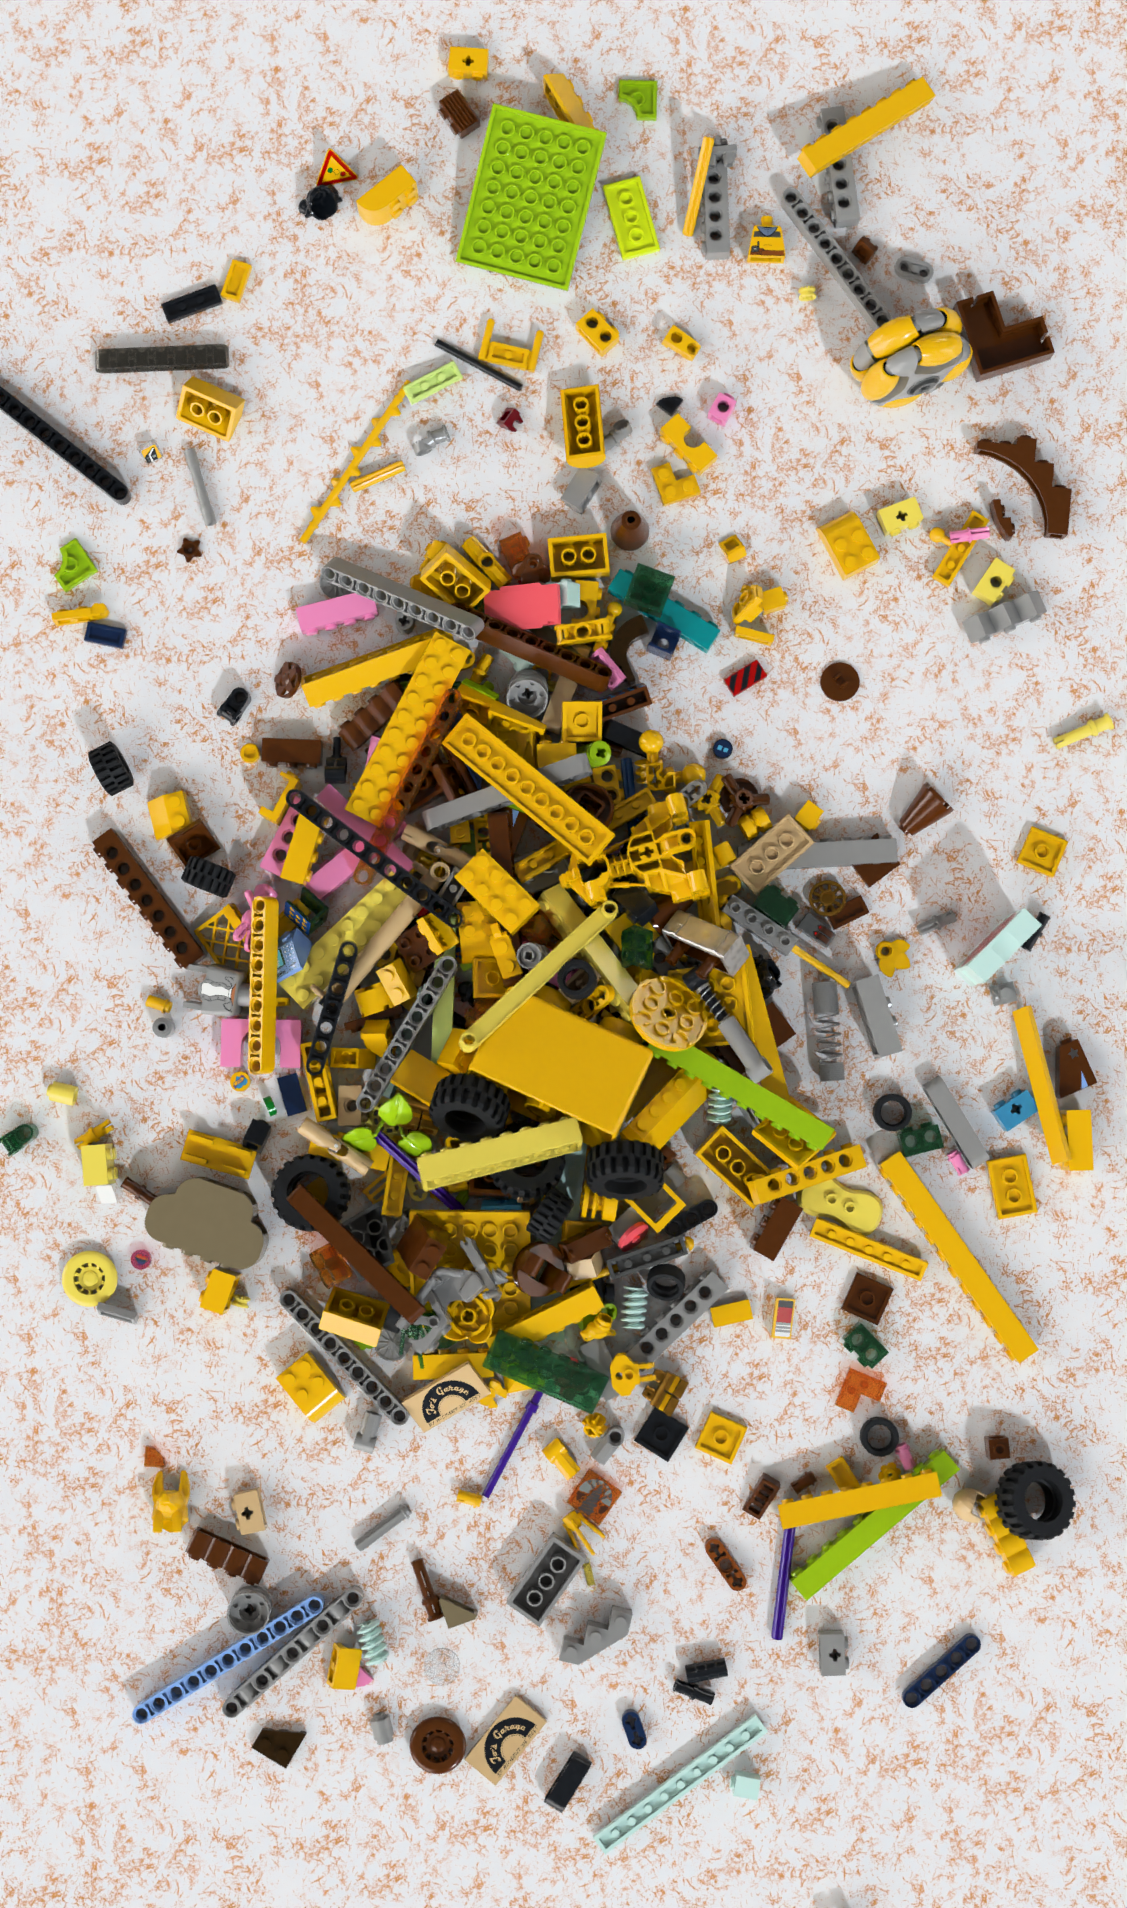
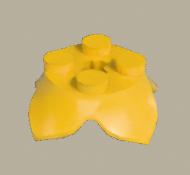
(475, 1330)

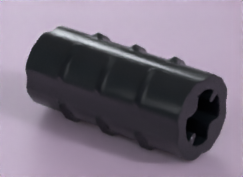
(706, 1670)

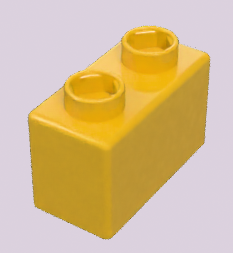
(565, 1065)

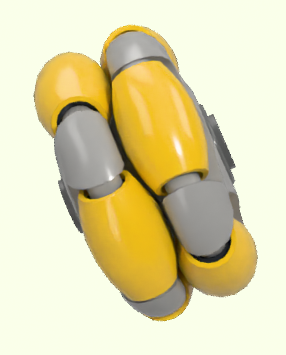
(911, 357)

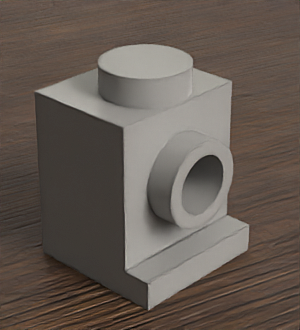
(1003, 993)

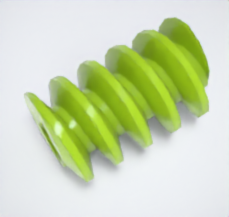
(597, 753)

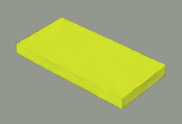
(631, 218)

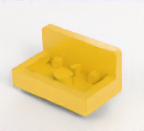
(440, 935)

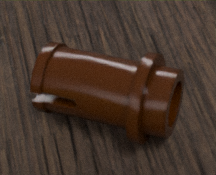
(804, 1482)

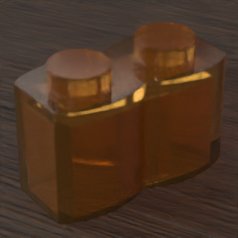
(330, 1265)

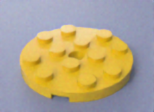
(650, 1020)

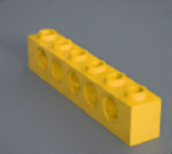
(762, 1193)

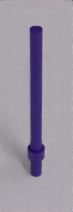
(531, 1407)

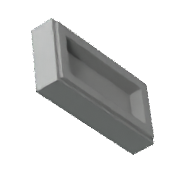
(117, 1313)

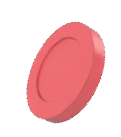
(633, 1236)

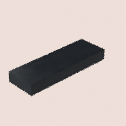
(191, 303)

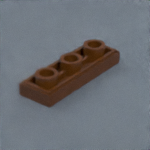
(392, 1014)

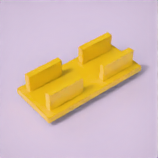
(218, 1154)

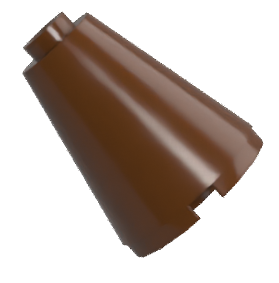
(629, 531)
(924, 811)
(667, 910)

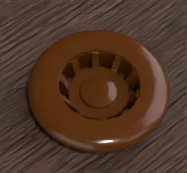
(437, 1745)

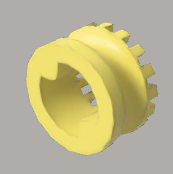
(807, 294)
(240, 1301)

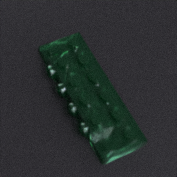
(545, 1371)

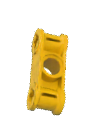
(594, 632)

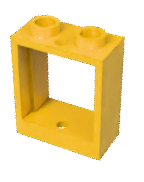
(665, 1218)

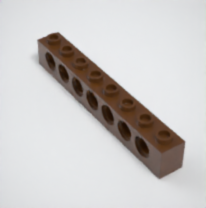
(111, 840)

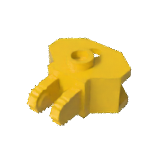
(630, 1369)

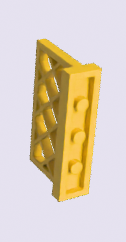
(234, 918)

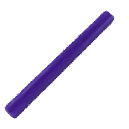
(409, 1164)
(783, 1584)

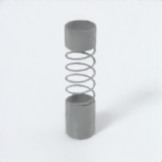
(826, 1002)

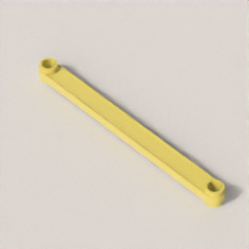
(538, 976)

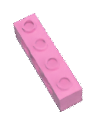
(270, 862)

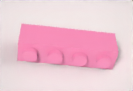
(335, 612)

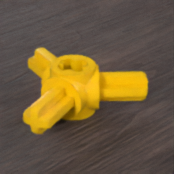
(713, 807)

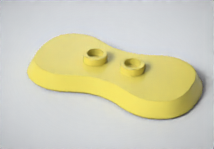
(849, 1207)

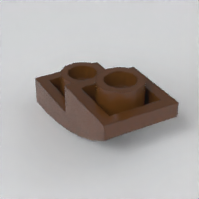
(1003, 525)

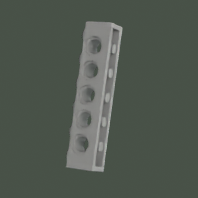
(840, 216)
(719, 248)
(688, 1317)

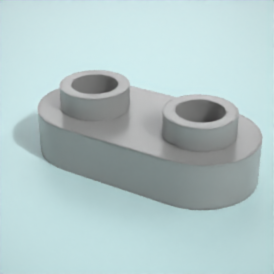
(914, 267)

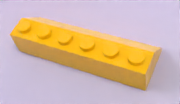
(668, 1109)

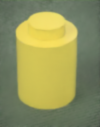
(62, 1093)

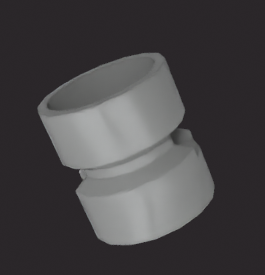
(531, 954)

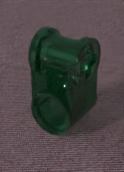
(15, 1139)

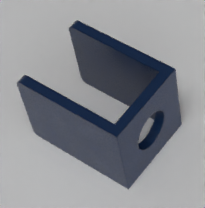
(664, 632)

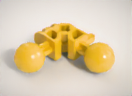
(651, 743)

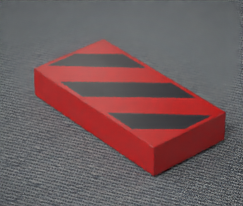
(745, 678)

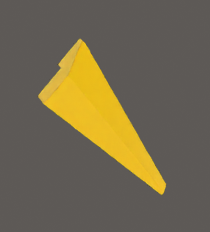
(494, 714)

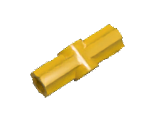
(478, 553)

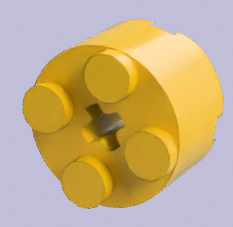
(372, 999)

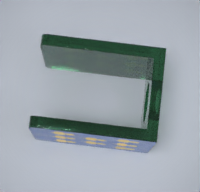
(300, 919)

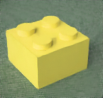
(99, 1164)

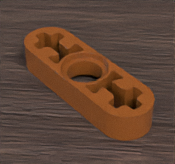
(729, 1579)

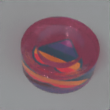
(141, 1259)

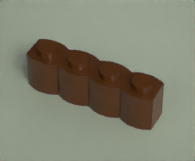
(373, 717)
(227, 1555)

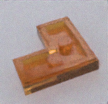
(857, 1384)

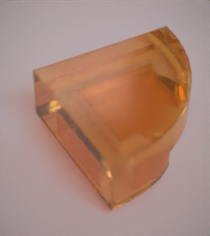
(153, 1457)

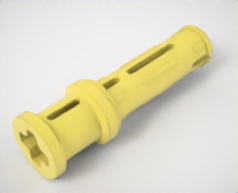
(1092, 728)

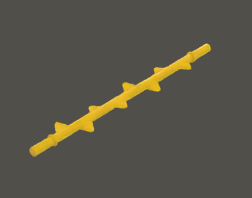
(353, 470)

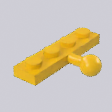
(957, 552)

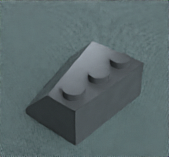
(373, 1233)

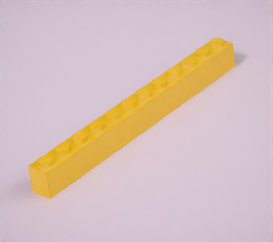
(958, 1257)

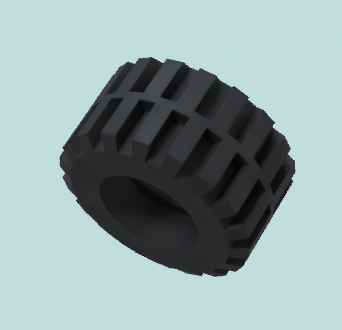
(111, 768)
(208, 876)
(550, 1215)

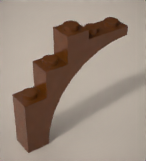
(1039, 475)

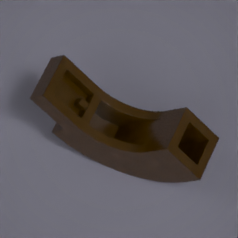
(625, 636)

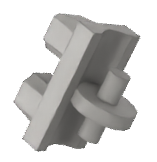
(723, 151)

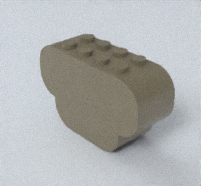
(209, 1222)

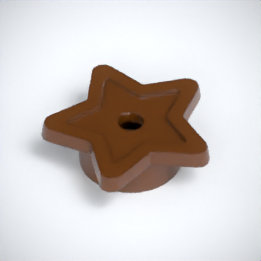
(194, 545)

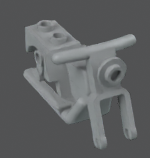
(450, 1285)

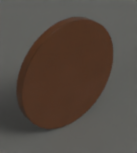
(839, 681)

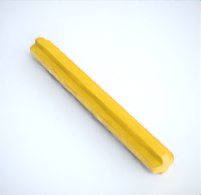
(698, 185)

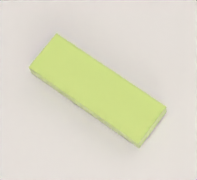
(432, 382)

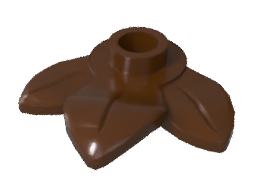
(531, 573)

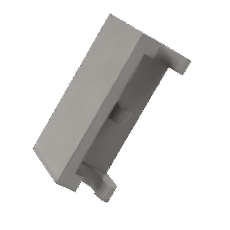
(581, 490)

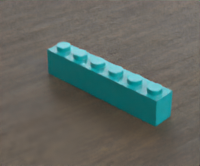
(692, 627)

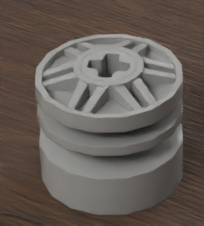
(530, 703)
(246, 1621)

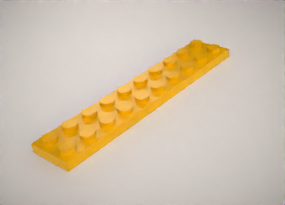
(415, 709)
(528, 789)

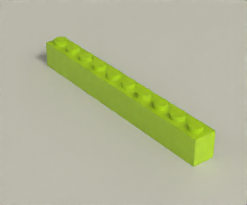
(748, 1095)
(862, 1533)

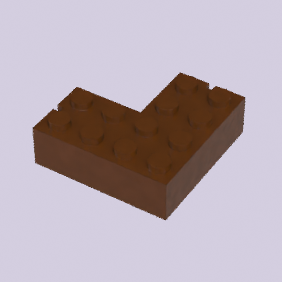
(998, 347)

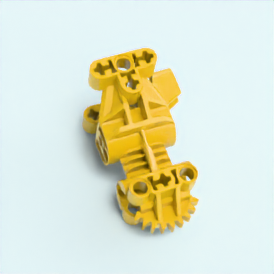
(647, 858)

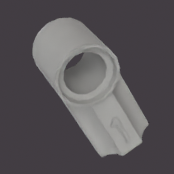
(366, 1437)
(607, 1446)

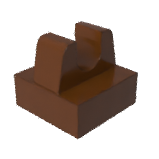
(864, 250)

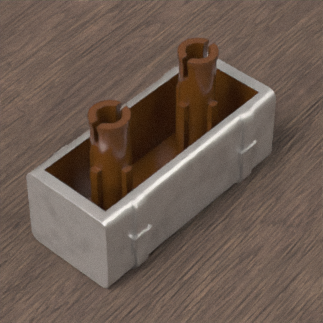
(704, 943)

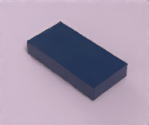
(105, 635)
(292, 1094)

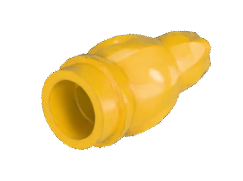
(598, 1328)

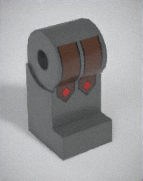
(816, 930)

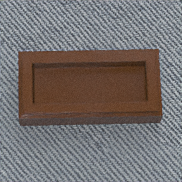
(852, 910)

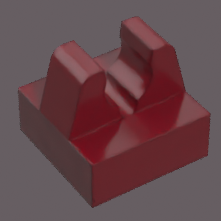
(507, 419)

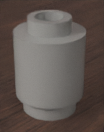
(169, 1030)
(382, 1728)

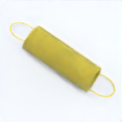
(588, 1574)

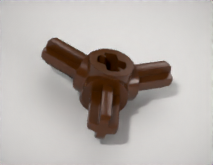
(736, 805)

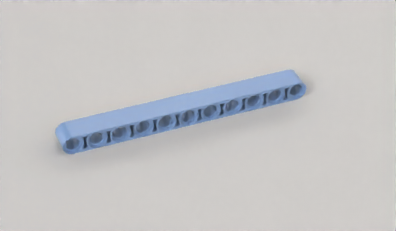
(221, 1664)

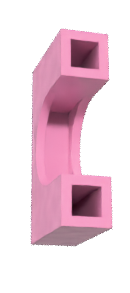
(236, 1030)

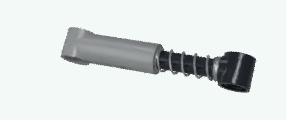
(755, 1064)

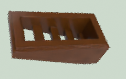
(771, 1482)

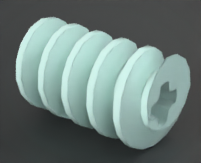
(721, 1108)
(634, 1307)
(373, 1642)

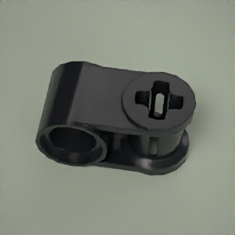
(234, 707)

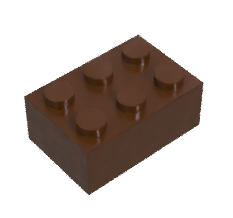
(775, 1227)

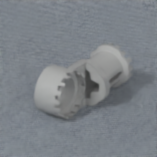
(617, 434)
(434, 438)

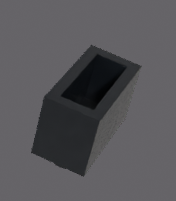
(635, 905)

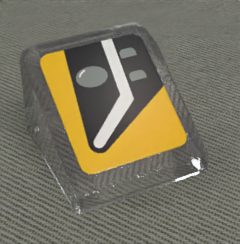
(150, 451)

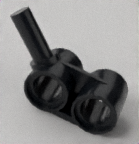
(336, 765)

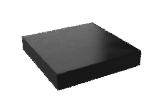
(661, 1434)

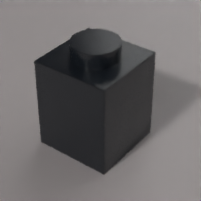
(257, 1135)

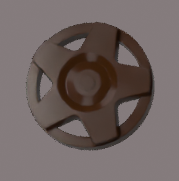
(288, 680)

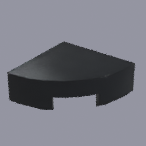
(669, 404)

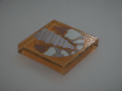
(594, 1496)

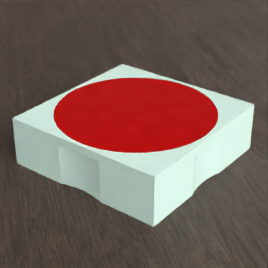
(998, 947)

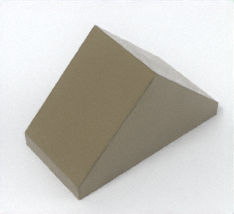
(456, 1612)

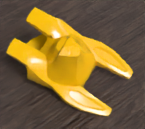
(170, 1506)

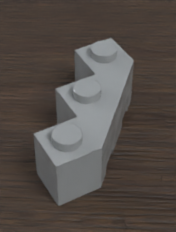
(1004, 617)
(596, 1637)

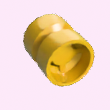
(754, 823)

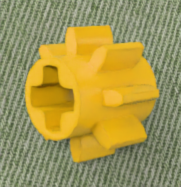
(594, 1424)

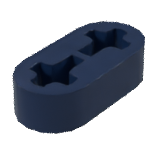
(630, 1730)

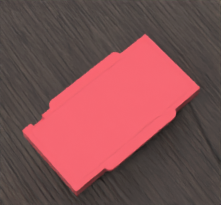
(525, 605)

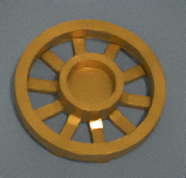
(827, 898)

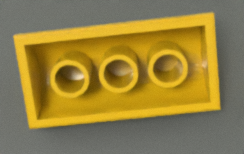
(583, 426)

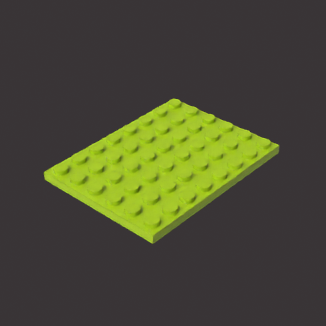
(531, 197)

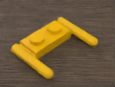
(509, 355)

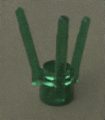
(412, 1332)

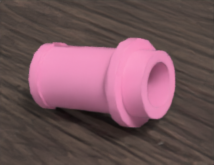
(958, 1162)
(905, 1456)

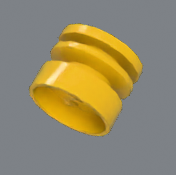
(595, 1202)

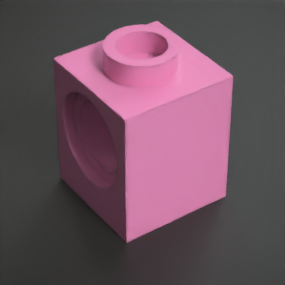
(718, 416)

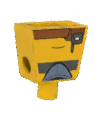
(766, 243)

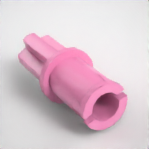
(969, 534)

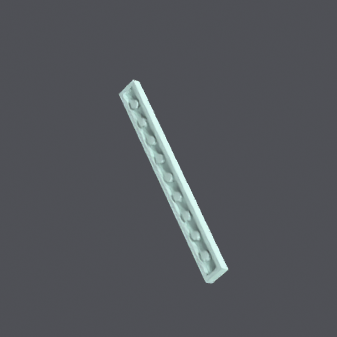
(680, 1783)

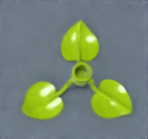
(392, 1112)

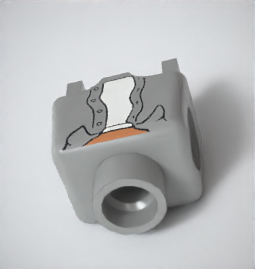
(222, 991)

